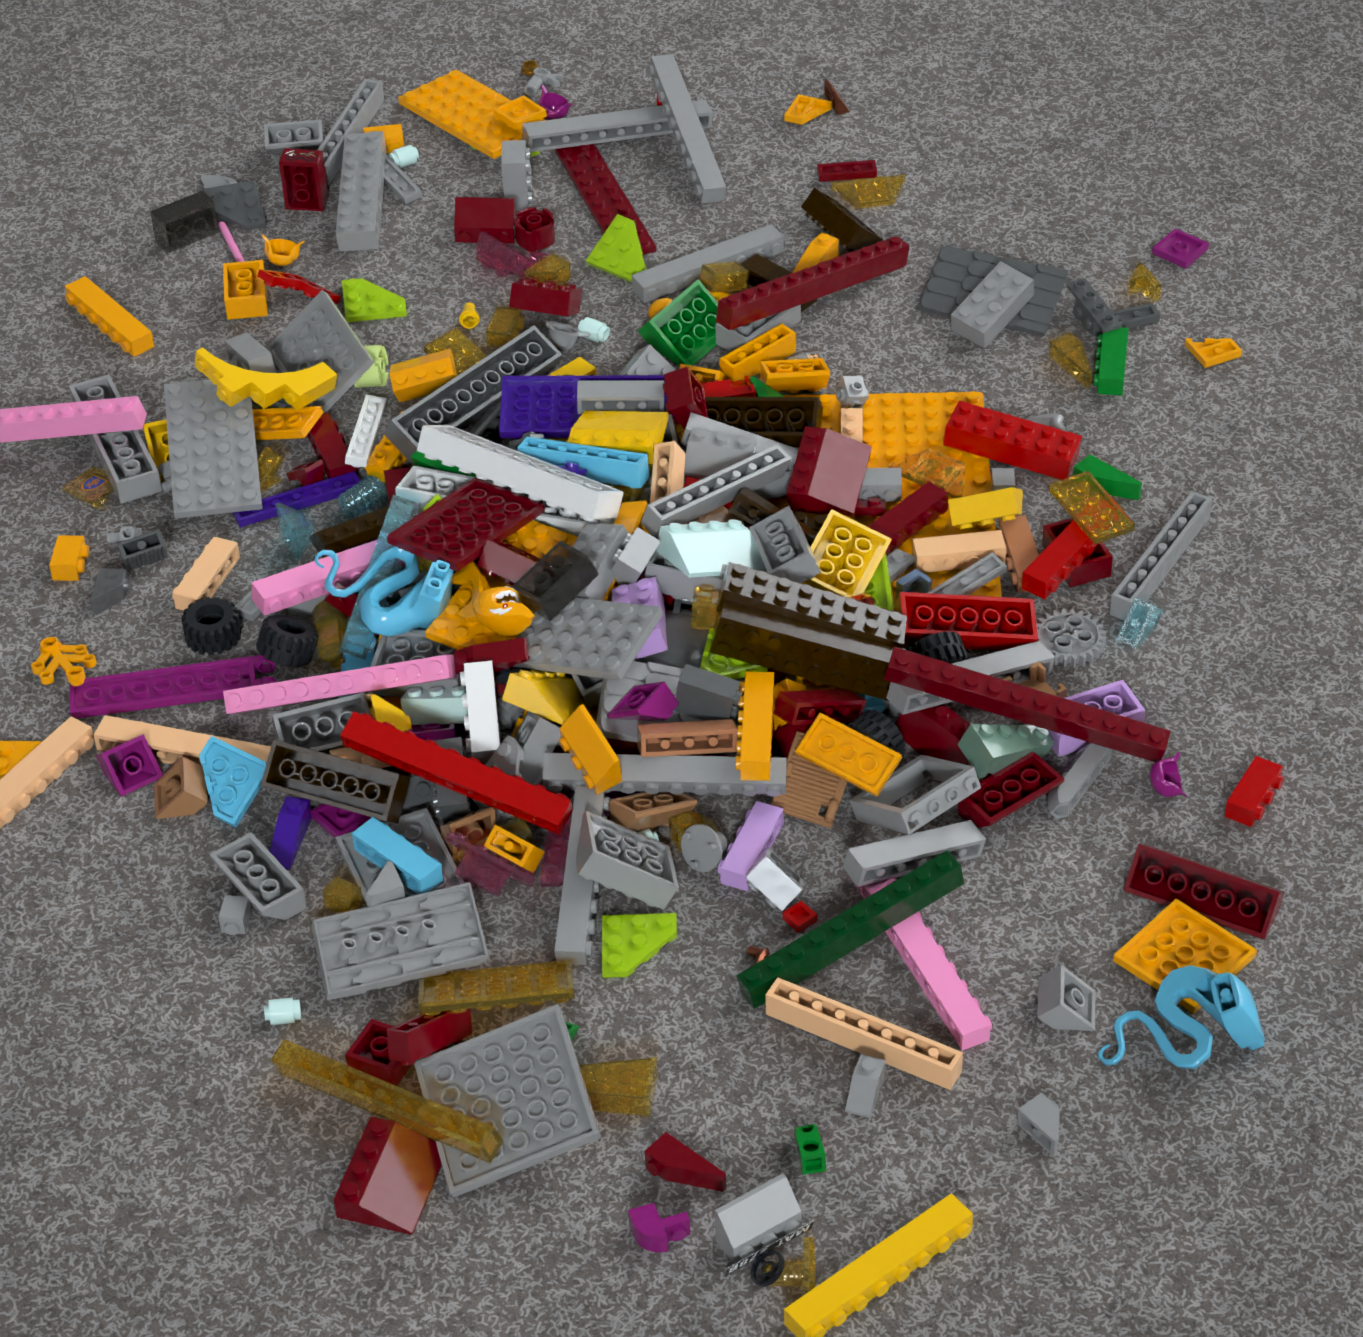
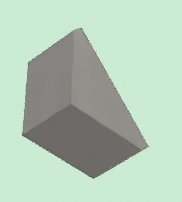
(386, 886)

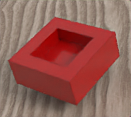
(799, 916)

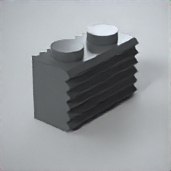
(143, 550)

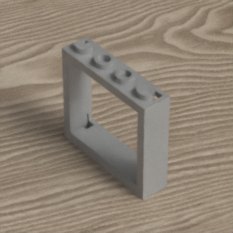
(958, 783)

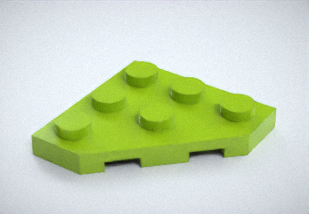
(619, 250)
(370, 302)
(726, 666)
(633, 940)

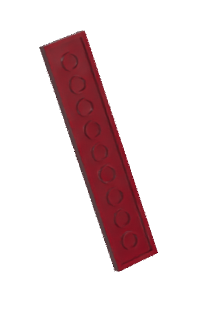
(600, 190)

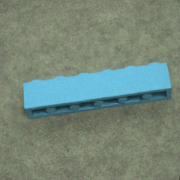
(602, 464)

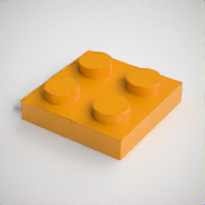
(519, 111)

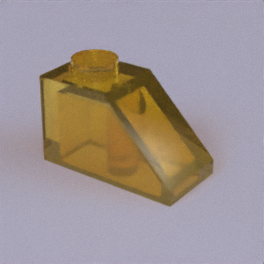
(550, 268)
(681, 822)

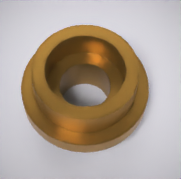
(528, 67)

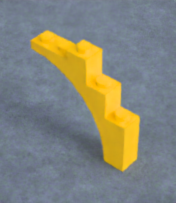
(237, 384)

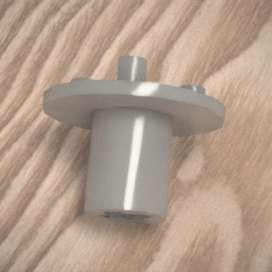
(703, 847)

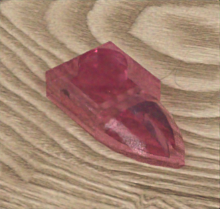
(538, 256)

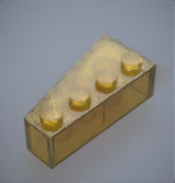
(622, 1085)

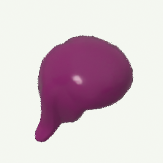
(555, 104)
(1166, 778)

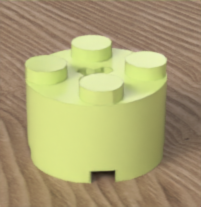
(376, 374)

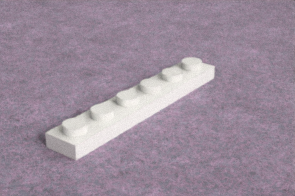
(365, 431)

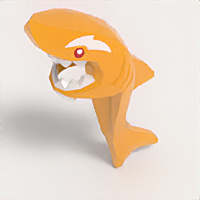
(501, 618)

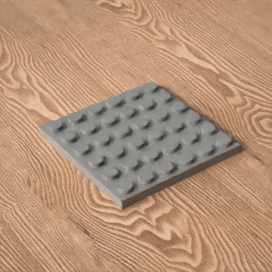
(519, 1083)

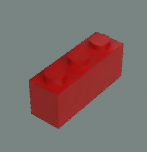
(1254, 791)

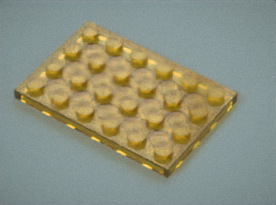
(496, 987)

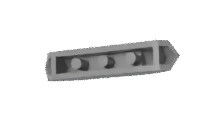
(1083, 772)

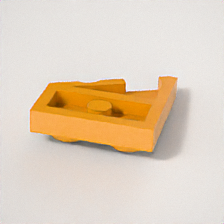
(13, 752)

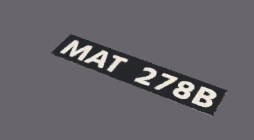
(772, 1246)

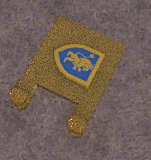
(90, 487)

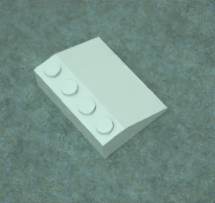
(704, 547)

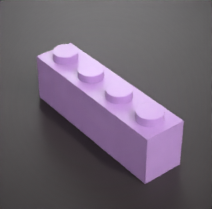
(757, 833)

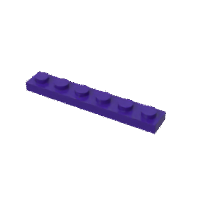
(299, 498)

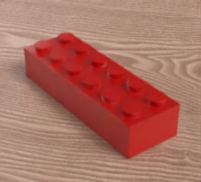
(1012, 440)
(979, 620)

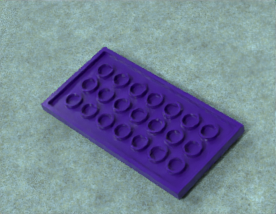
(548, 403)

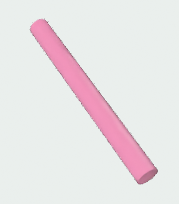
(230, 241)

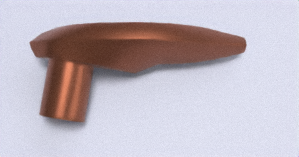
(759, 953)

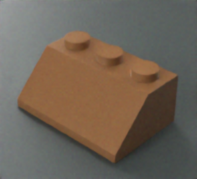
(648, 810)

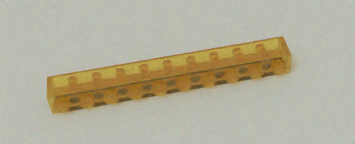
(387, 1101)

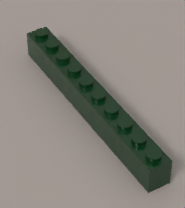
(853, 927)

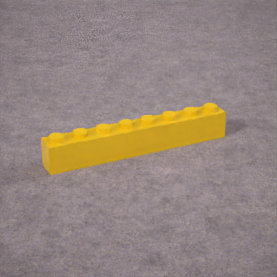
(879, 1269)

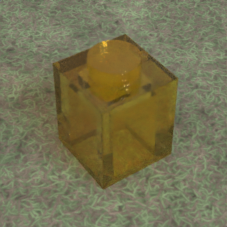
(342, 896)

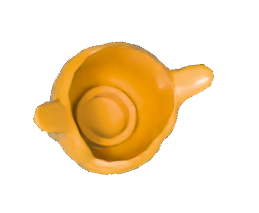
(281, 251)

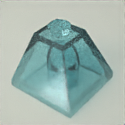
(294, 530)

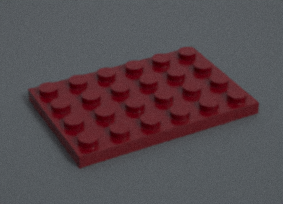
(463, 522)

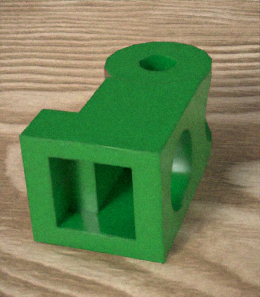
(810, 1149)

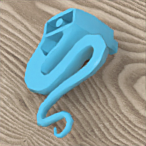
(414, 610)
(1218, 994)

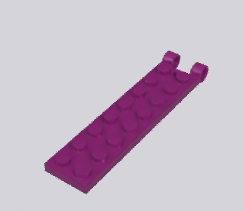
(166, 686)

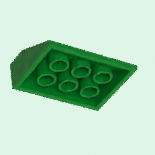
(685, 327)

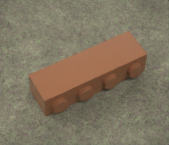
(1019, 548)
(687, 738)

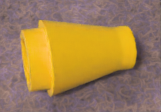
(469, 316)

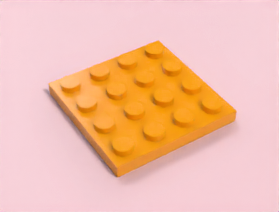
(1182, 939)

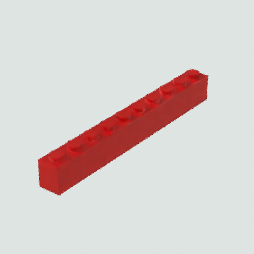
(457, 772)

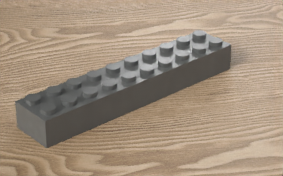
(474, 390)

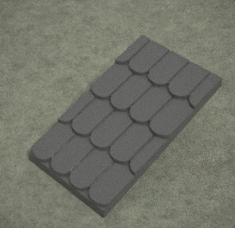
(961, 271)

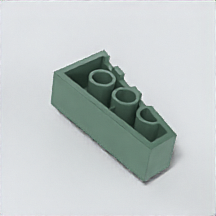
(999, 745)

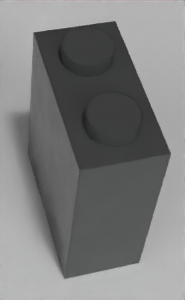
(707, 695)

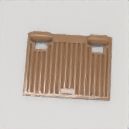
(809, 789)

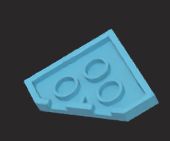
(231, 779)

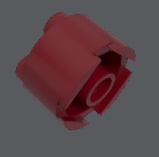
(534, 229)

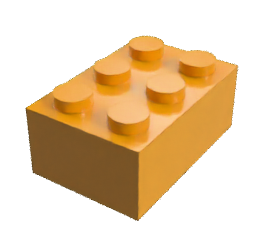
(243, 291)

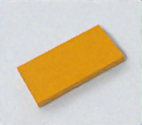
(285, 422)
(848, 754)

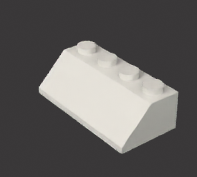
(482, 709)

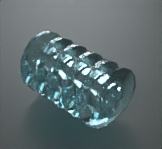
(361, 496)

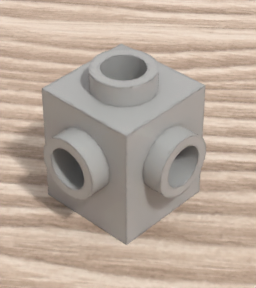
(852, 392)

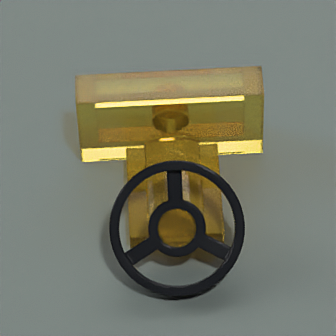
(787, 1272)

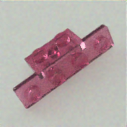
(501, 257)
(555, 857)
(483, 868)

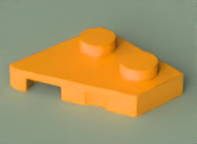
(806, 108)
(1213, 350)

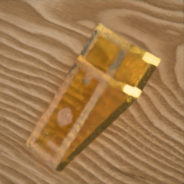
(1071, 356)

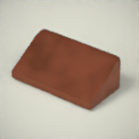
(832, 95)

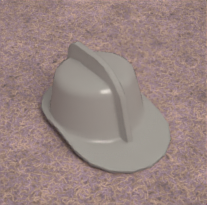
(563, 335)

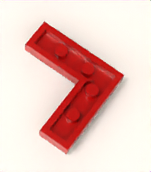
(295, 282)

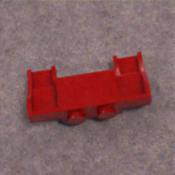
(726, 388)

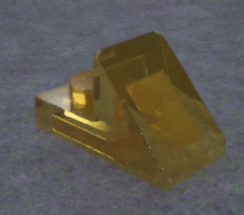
(1144, 281)
(268, 465)

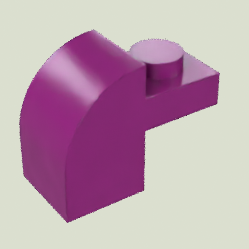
(654, 1232)

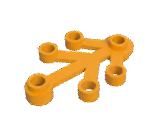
(52, 648)

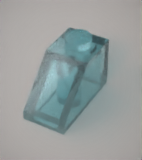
(1139, 623)

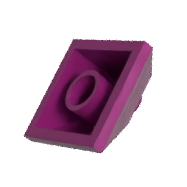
(645, 703)
(129, 765)

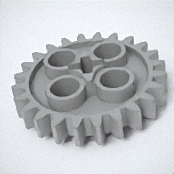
(1071, 637)

